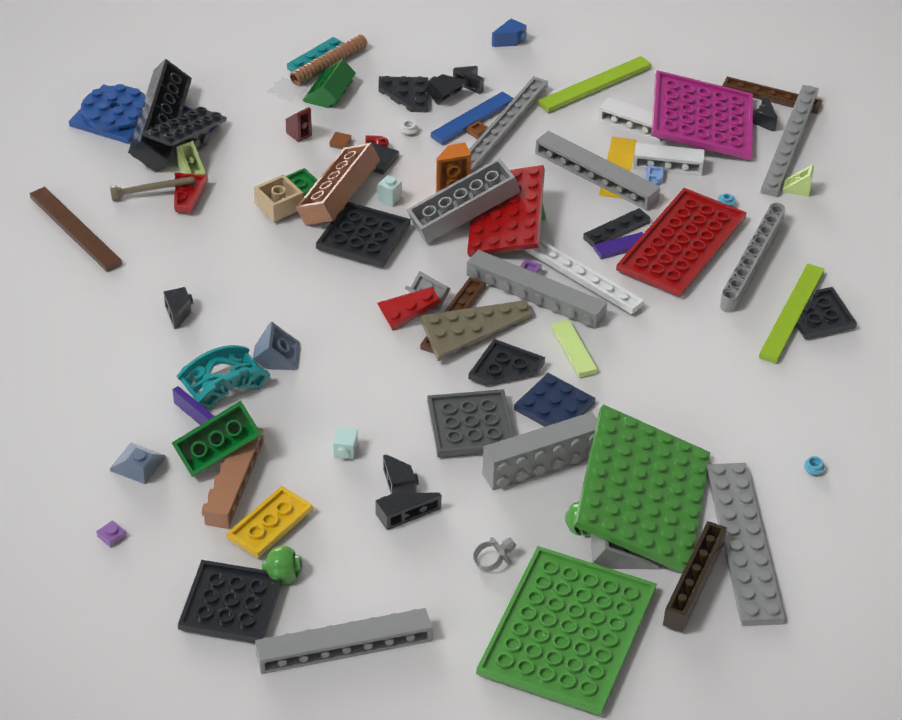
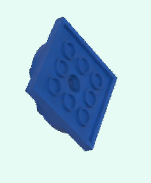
(110, 112)

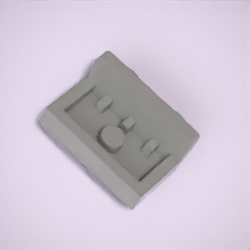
(424, 281)

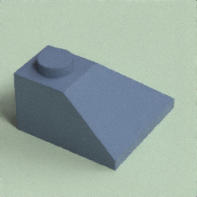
(276, 349)
(137, 463)

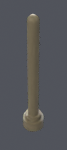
(117, 192)

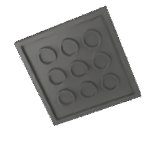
(468, 421)

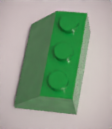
(330, 85)

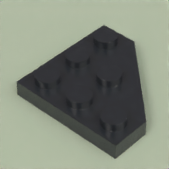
(406, 91)
(825, 315)
(504, 363)

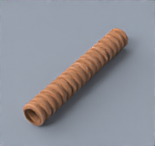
(328, 59)

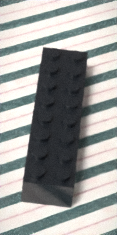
(166, 91)

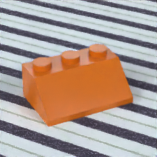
(452, 165)

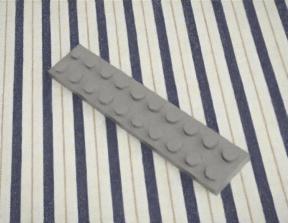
(745, 545)

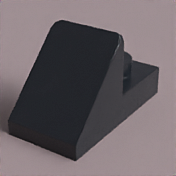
(470, 75)
(765, 115)

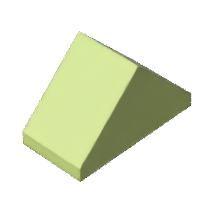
(189, 159)
(800, 182)

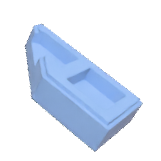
(655, 174)

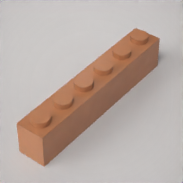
(230, 484)

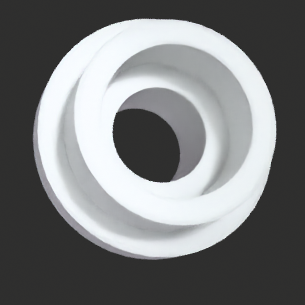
(409, 127)

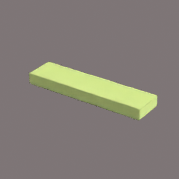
(574, 348)

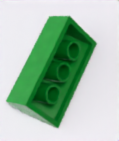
(216, 438)

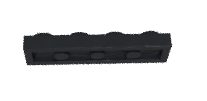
(617, 227)

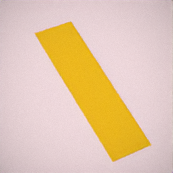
(620, 153)

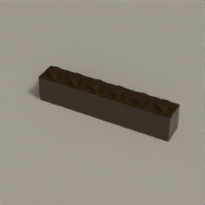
(694, 576)

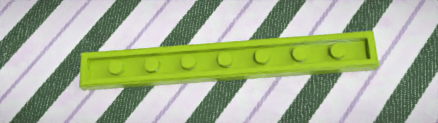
(594, 84)
(791, 313)

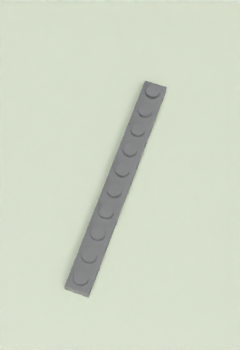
(506, 120)
(789, 141)

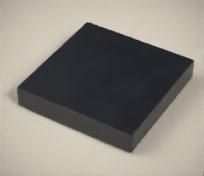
(387, 157)

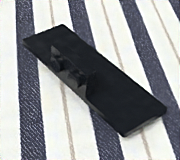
(187, 127)

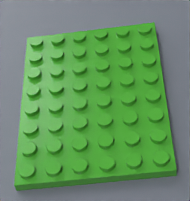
(643, 489)
(567, 630)

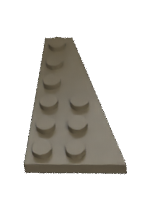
(470, 326)

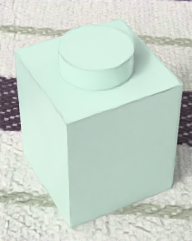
(389, 190)
(345, 443)

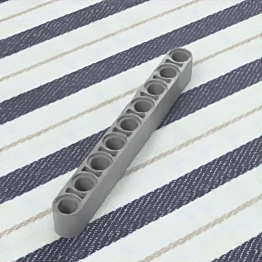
(752, 257)

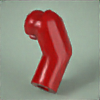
(377, 139)

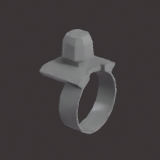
(506, 546)

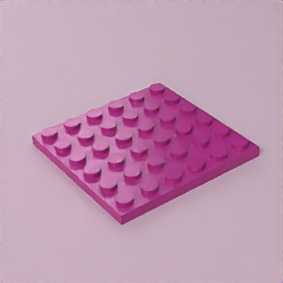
(702, 115)

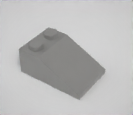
(616, 557)

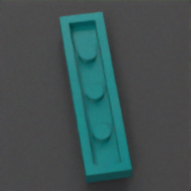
(313, 54)

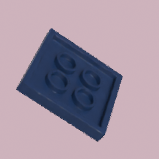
(553, 401)

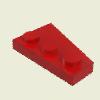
(188, 195)
(408, 306)

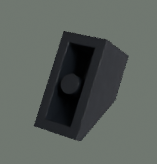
(444, 87)
(178, 305)
(399, 475)

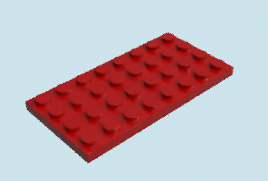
(681, 242)

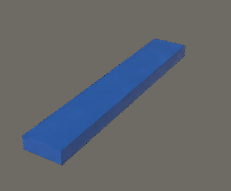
(479, 113)

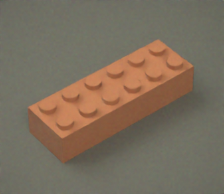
(338, 184)

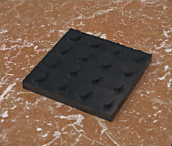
(363, 234)
(230, 602)

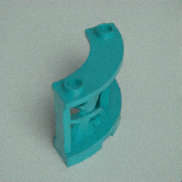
(242, 375)

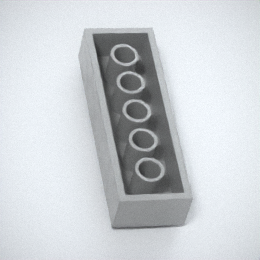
(463, 200)
(538, 451)

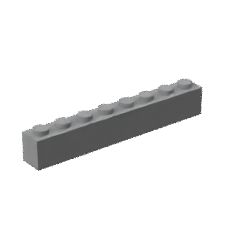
(597, 170)
(537, 289)
(343, 640)

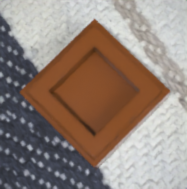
(476, 129)
(340, 140)

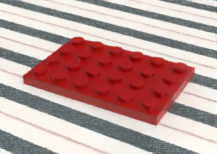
(515, 221)

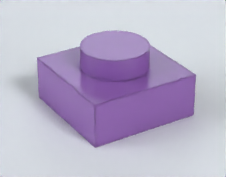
(532, 266)
(111, 533)

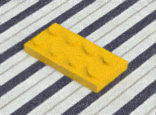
(269, 522)

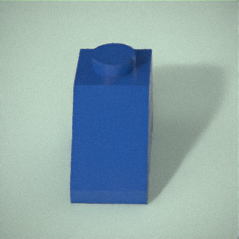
(509, 34)

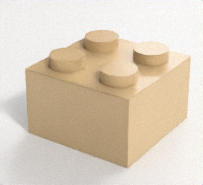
(277, 197)

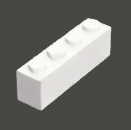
(627, 117)
(673, 159)

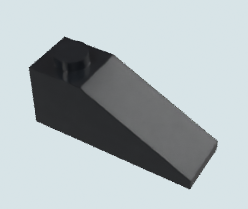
(405, 507)

